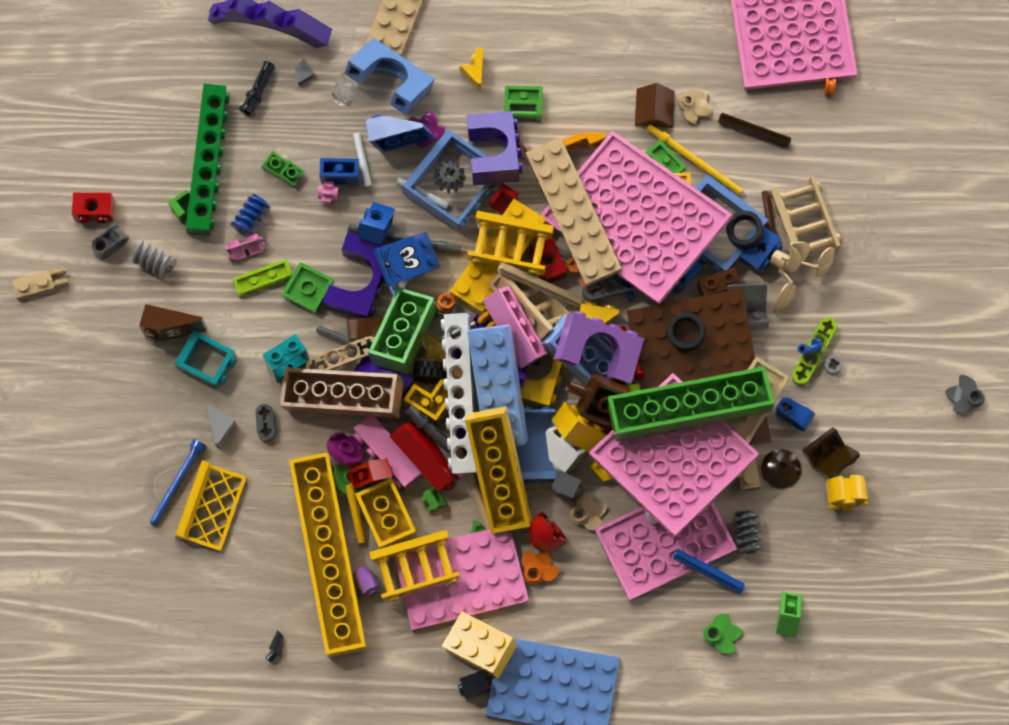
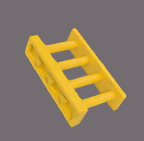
(504, 225)
(420, 546)

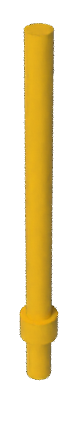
(665, 138)

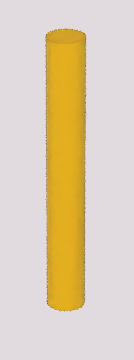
(355, 513)

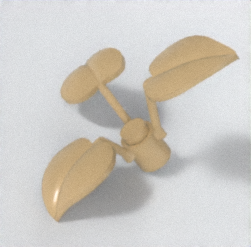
(798, 254)

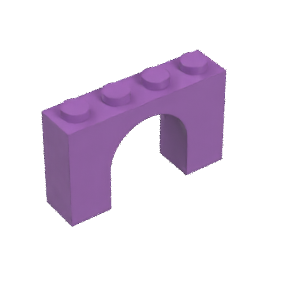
(624, 345)

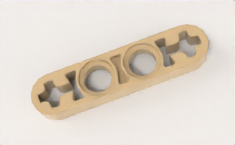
(342, 353)

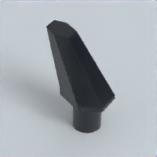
(275, 647)

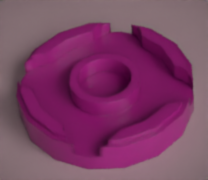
(345, 449)

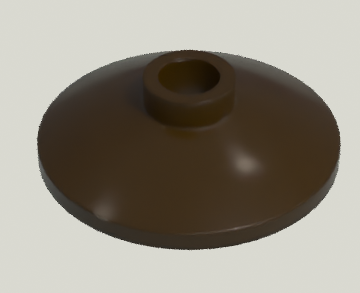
(776, 476)

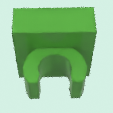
(434, 499)

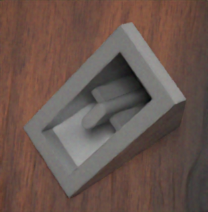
(221, 425)

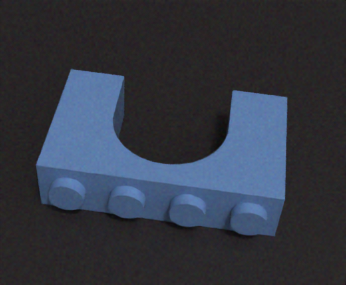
(378, 57)

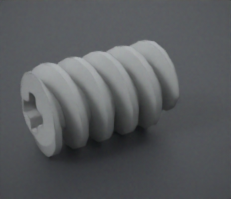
(153, 261)

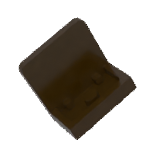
(830, 454)

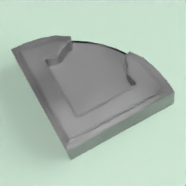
(303, 72)

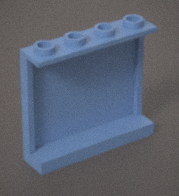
(534, 454)

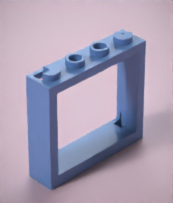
(426, 165)
(737, 205)

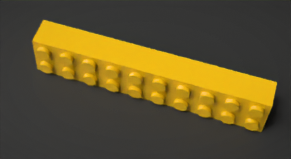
(327, 555)

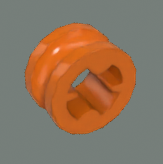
(829, 87)
(449, 299)

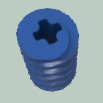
(249, 214)

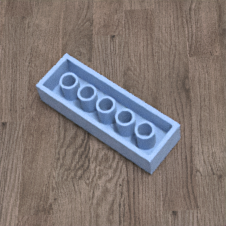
(498, 375)

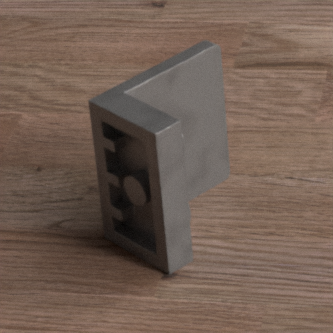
(755, 301)

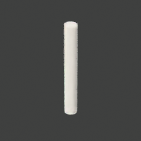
(362, 160)
(436, 200)

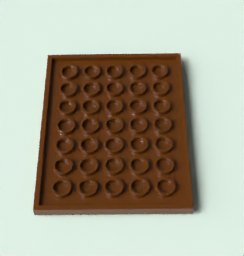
(723, 351)

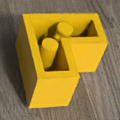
(429, 404)
(576, 428)

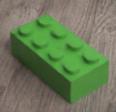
(401, 329)

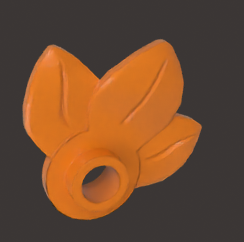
(541, 565)

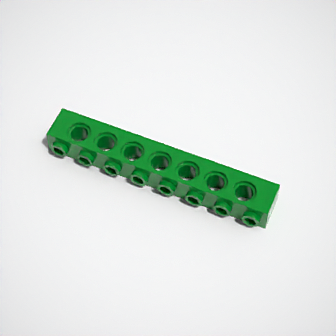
(210, 94)

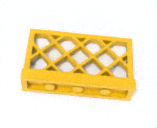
(196, 496)

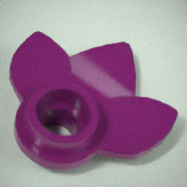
(430, 121)

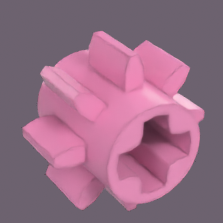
(328, 193)

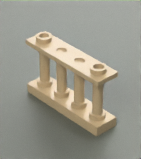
(785, 216)
(545, 302)

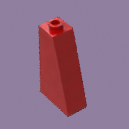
(425, 456)

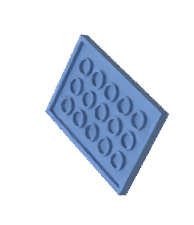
(554, 686)

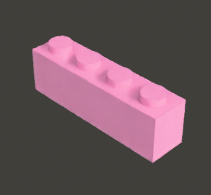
(506, 310)
(382, 446)

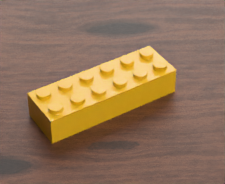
(474, 281)
(498, 469)

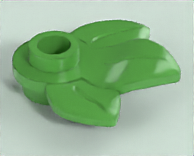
(725, 634)

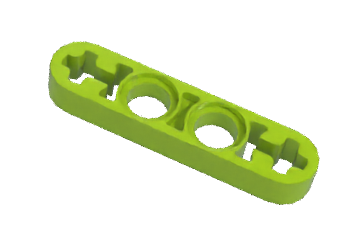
(818, 355)

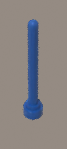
(196, 449)

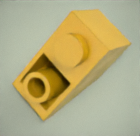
(607, 313)

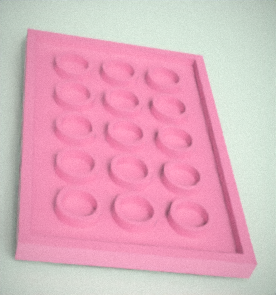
(644, 552)
(488, 579)

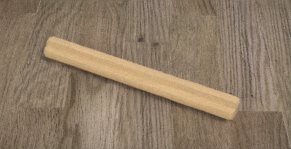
(539, 284)

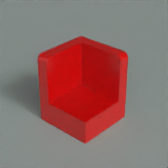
(503, 198)

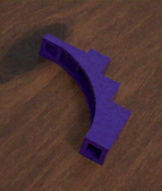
(271, 16)

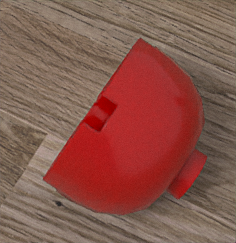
(545, 534)

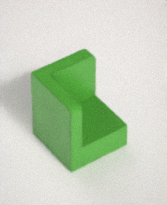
(179, 205)

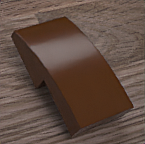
(363, 327)

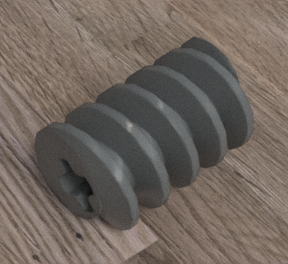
(747, 532)

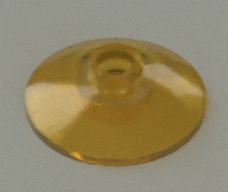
(433, 347)

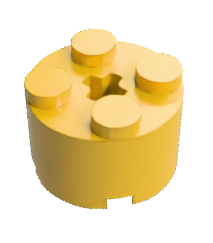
(846, 492)

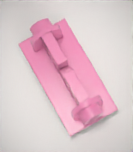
(238, 248)

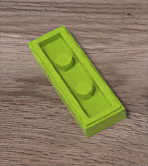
(262, 278)

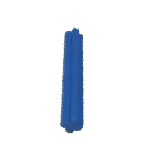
(708, 571)

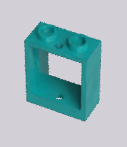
(188, 352)
(284, 354)

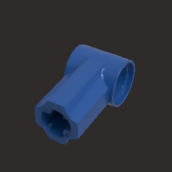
(690, 274)

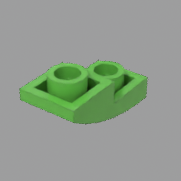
(282, 169)

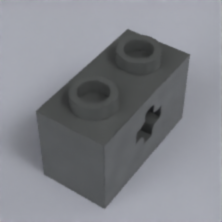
(567, 486)

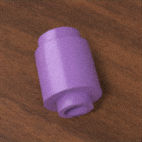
(366, 581)

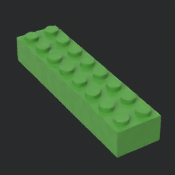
(690, 403)

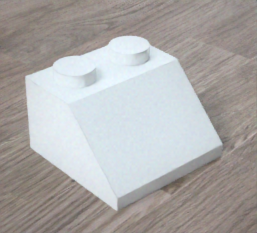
(561, 452)

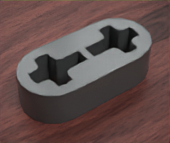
(270, 422)

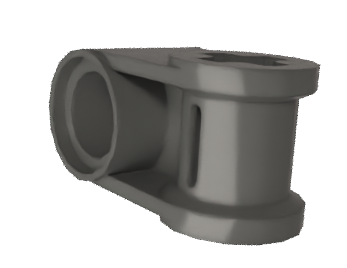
(112, 239)

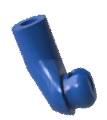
(809, 350)

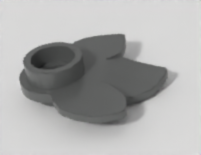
(962, 395)

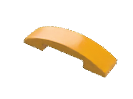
(591, 139)

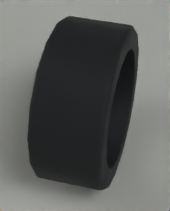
(752, 242)
(686, 317)

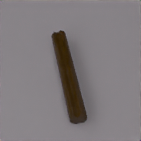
(754, 130)

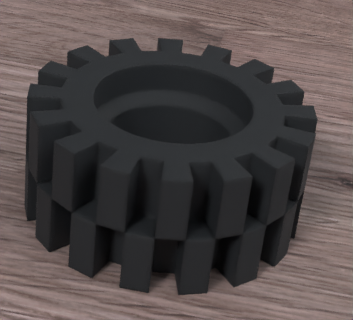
(428, 371)

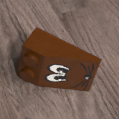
(168, 324)

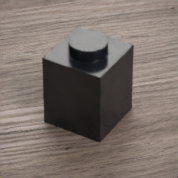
(473, 685)

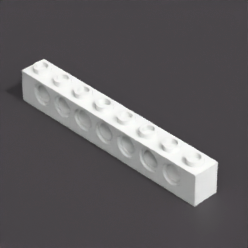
(466, 382)

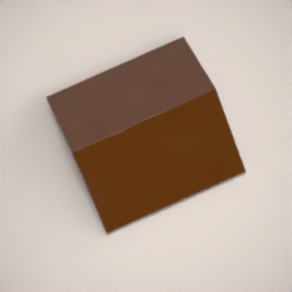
(654, 106)

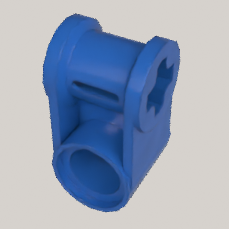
(796, 415)

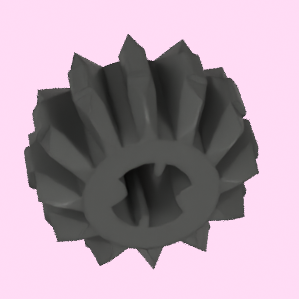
(446, 182)

